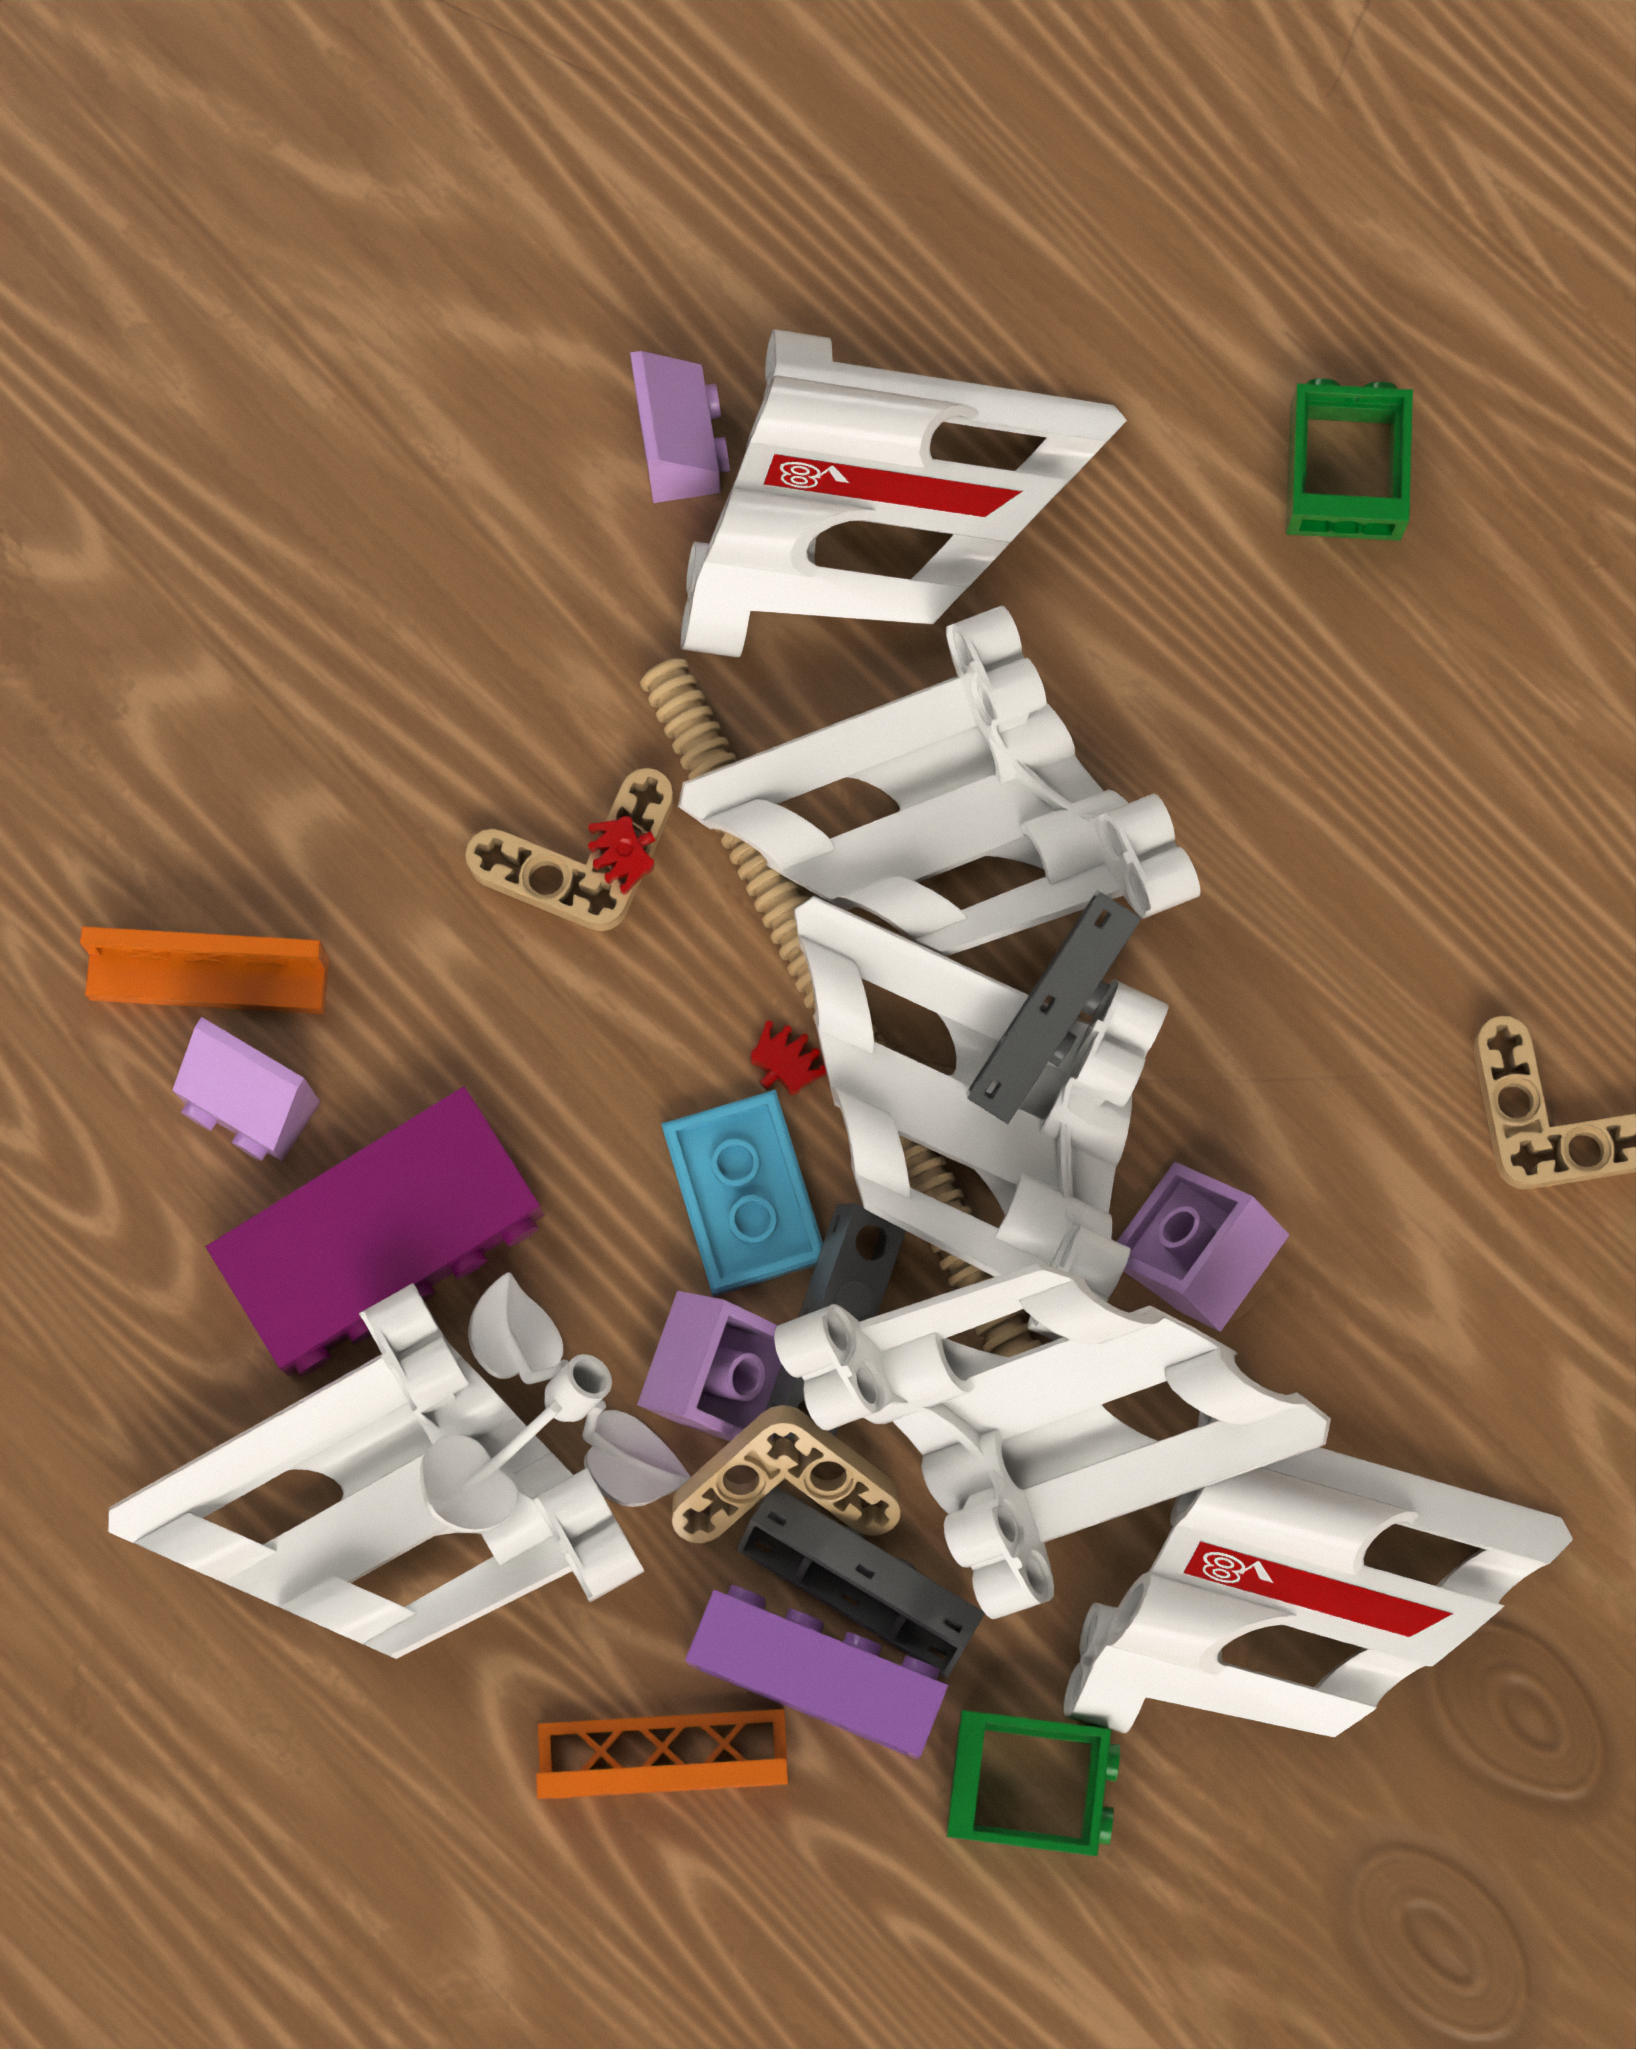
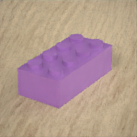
(816, 1673)

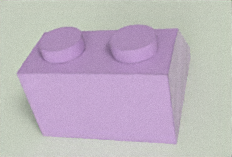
(677, 427)
(244, 1092)
(1200, 1244)
(712, 1366)

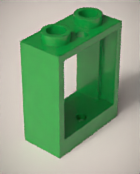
(1344, 514)
(1102, 1767)

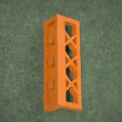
(205, 970)
(665, 1777)

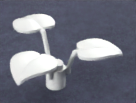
(518, 1337)

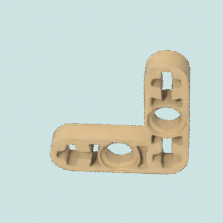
(593, 880)
(1534, 1129)
(778, 1461)

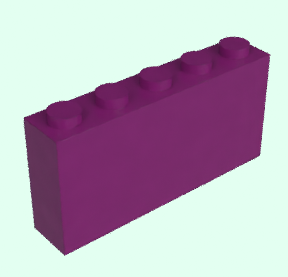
(384, 1218)

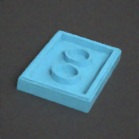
(744, 1192)

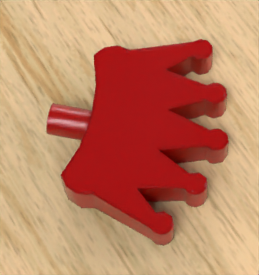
(622, 851)
(784, 1061)

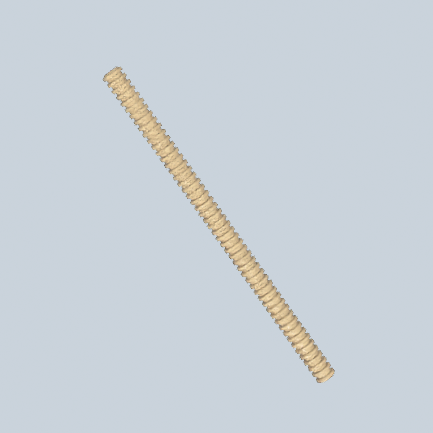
(777, 896)

